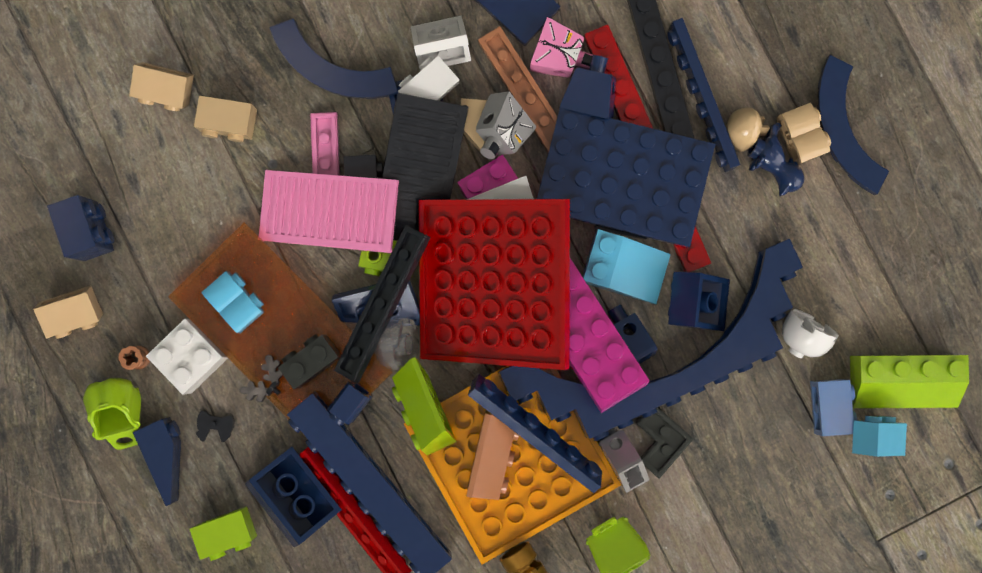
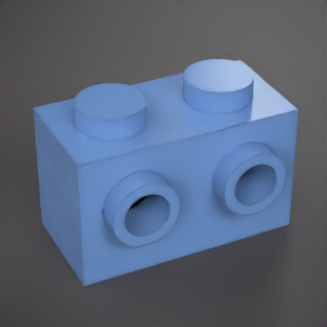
(832, 407)

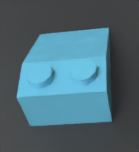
(625, 267)

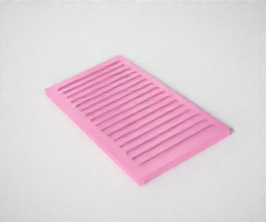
(329, 210)

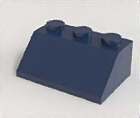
(293, 497)

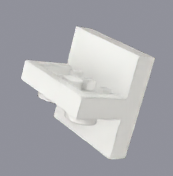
(442, 39)

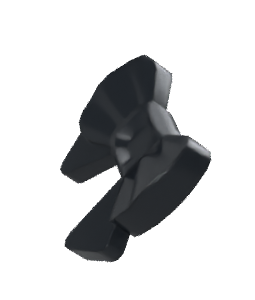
(206, 422)

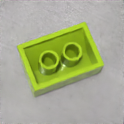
(422, 408)

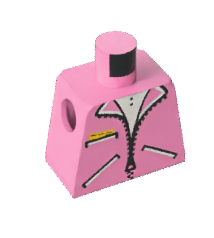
(559, 51)

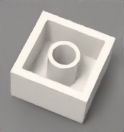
(186, 357)

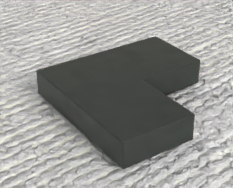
(668, 443)

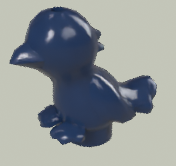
(769, 156)

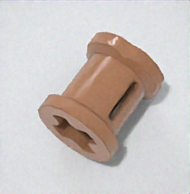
(129, 363)

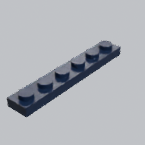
(699, 86)
(535, 433)

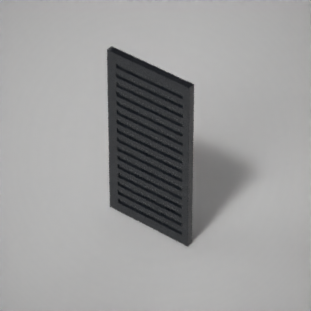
(422, 153)

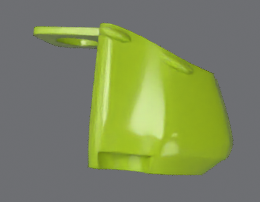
(113, 410)
(617, 546)

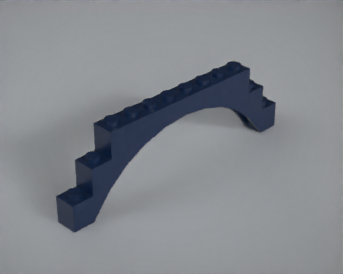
(742, 343)

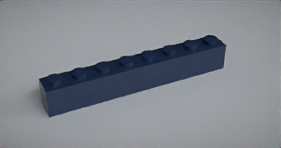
(370, 485)

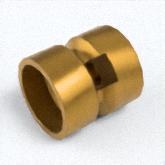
(522, 560)

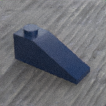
(161, 451)

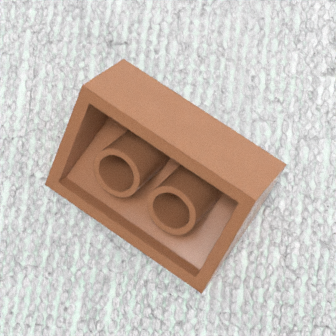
(491, 459)

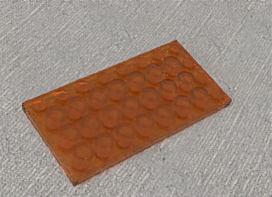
(289, 318)

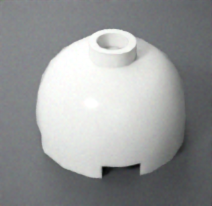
(806, 335)

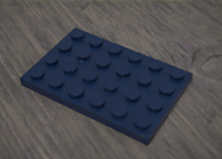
(627, 176)

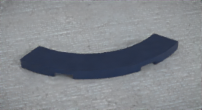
(327, 75)
(834, 121)

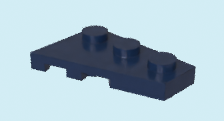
(351, 304)

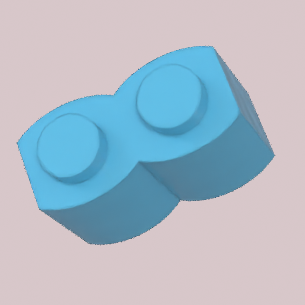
(233, 301)

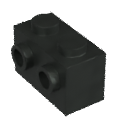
(310, 361)

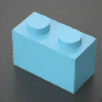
(879, 436)

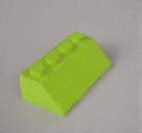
(909, 380)

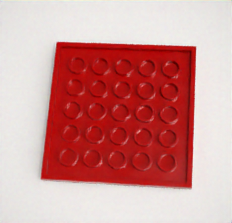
(496, 282)

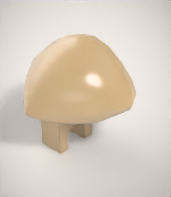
(745, 127)

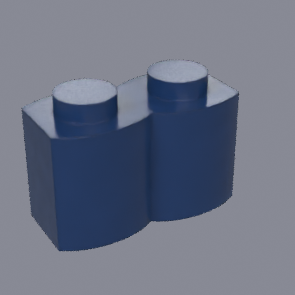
(349, 403)

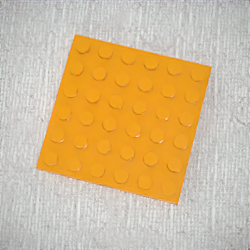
(536, 489)

